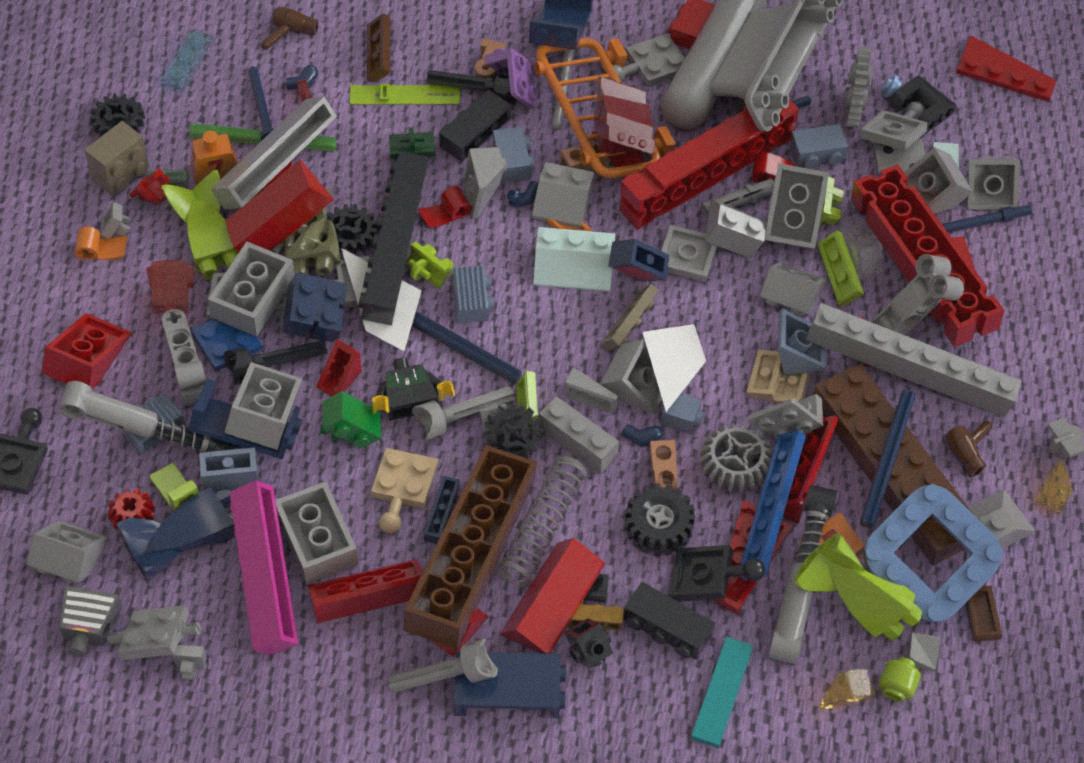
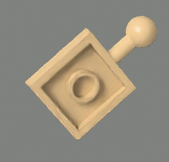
(402, 480)

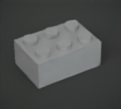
(796, 205)
(251, 288)
(263, 405)
(316, 532)

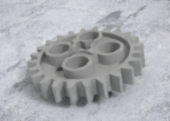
(859, 79)

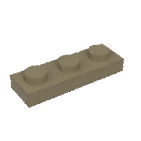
(629, 318)

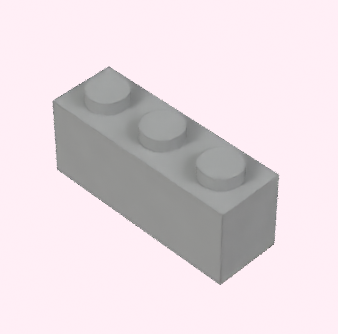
(578, 435)

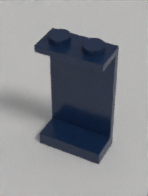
(561, 23)
(211, 418)
(520, 683)

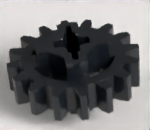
(115, 111)
(350, 225)
(518, 423)

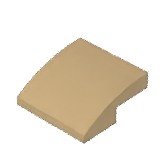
(768, 376)

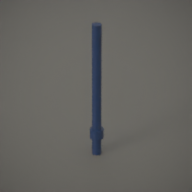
(1004, 214)

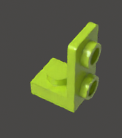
(173, 486)

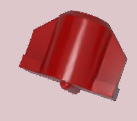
(151, 187)

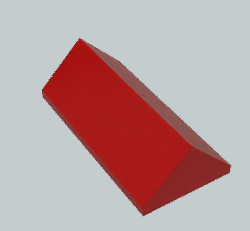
(278, 209)
(809, 466)
(364, 591)
(553, 596)

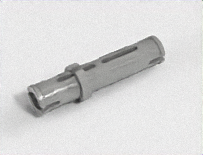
(765, 188)

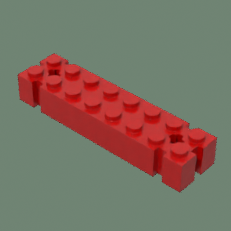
(700, 165)
(910, 230)

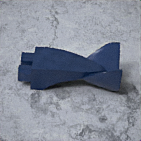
(192, 525)

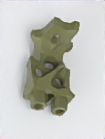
(309, 250)

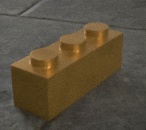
(608, 616)

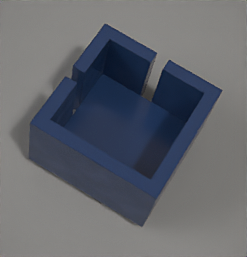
(314, 301)

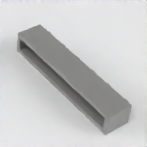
(273, 153)

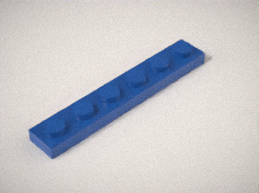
(773, 498)

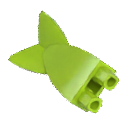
(206, 226)
(869, 598)

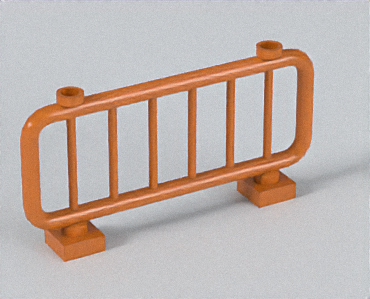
(613, 55)

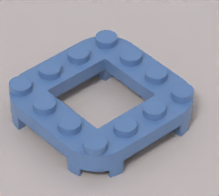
(961, 524)

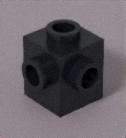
(589, 643)

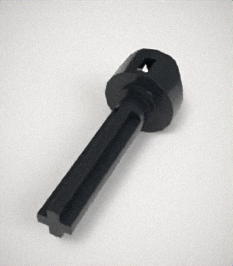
(499, 85)
(240, 364)

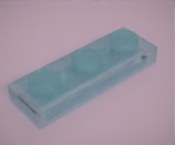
(186, 60)

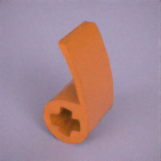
(91, 245)

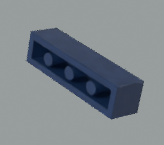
(441, 509)

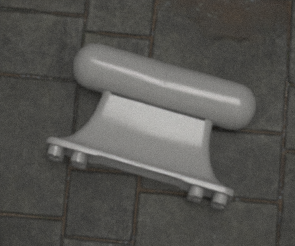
(746, 56)

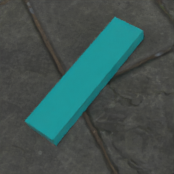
(722, 692)

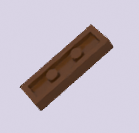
(378, 48)

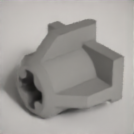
(1067, 440)

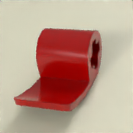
(766, 166)
(452, 207)

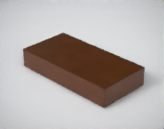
(984, 615)

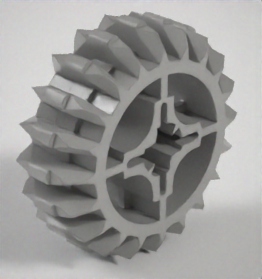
(729, 467)

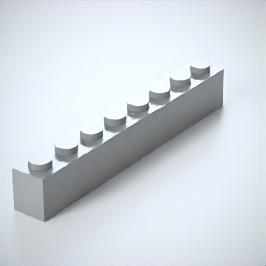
(913, 360)

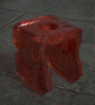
(170, 285)

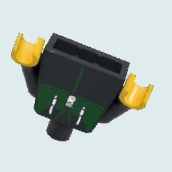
(407, 388)

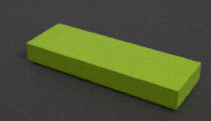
(840, 268)

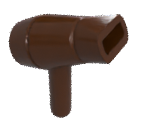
(292, 20)
(965, 449)

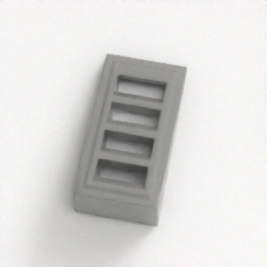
(587, 391)

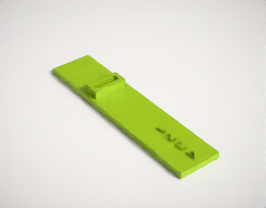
(403, 94)

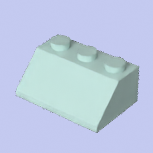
(573, 259)

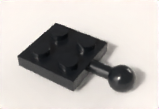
(21, 457)
(705, 572)

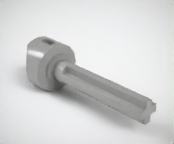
(435, 418)
(472, 662)

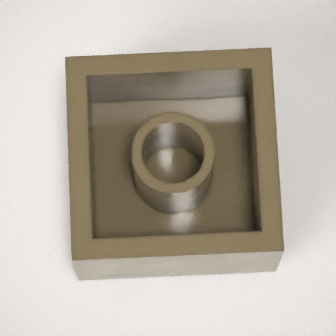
(117, 158)

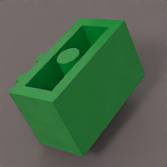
(350, 420)

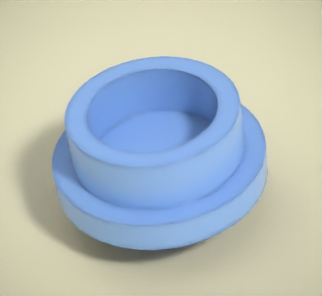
(890, 86)

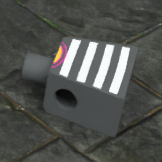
(87, 617)

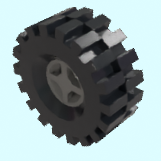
(655, 507)

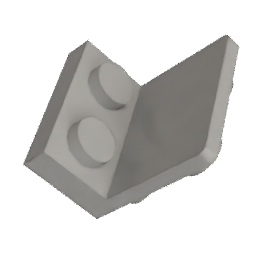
(789, 417)

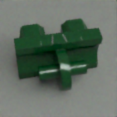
(414, 143)

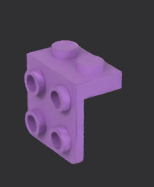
(520, 74)

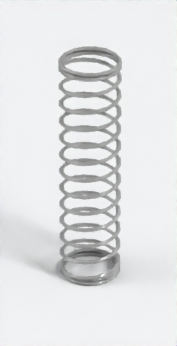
(572, 462)

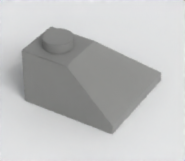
(482, 176)
(993, 182)
(1002, 518)

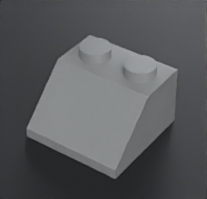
(938, 180)
(563, 194)
(734, 229)
(792, 288)
(633, 377)
(65, 551)

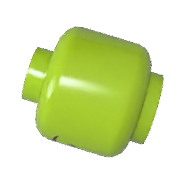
(899, 679)

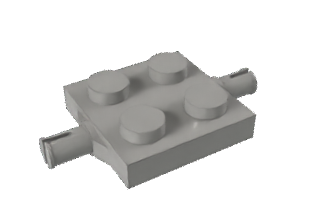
(154, 632)

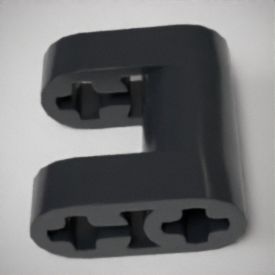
(936, 103)

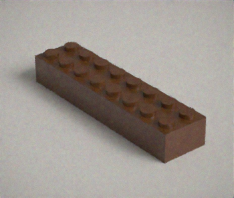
(863, 429)
(469, 547)

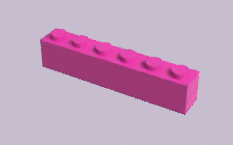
(263, 568)

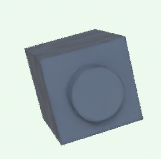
(683, 414)

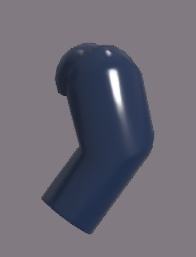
(309, 73)
(519, 199)
(643, 436)

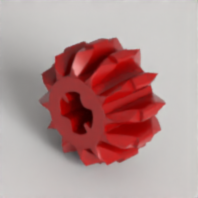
(139, 503)

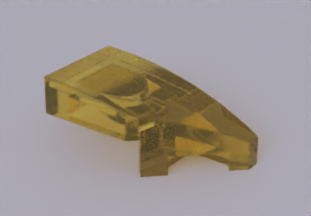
(1056, 489)
(847, 687)

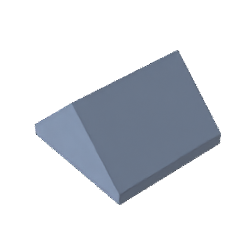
(794, 350)

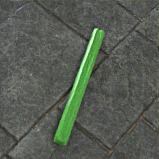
(252, 136)

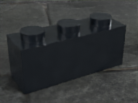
(474, 125)
(668, 621)

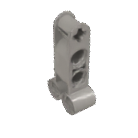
(921, 295)
(184, 356)

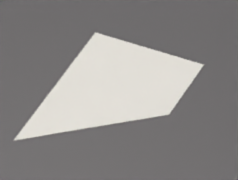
(406, 306)
(674, 358)

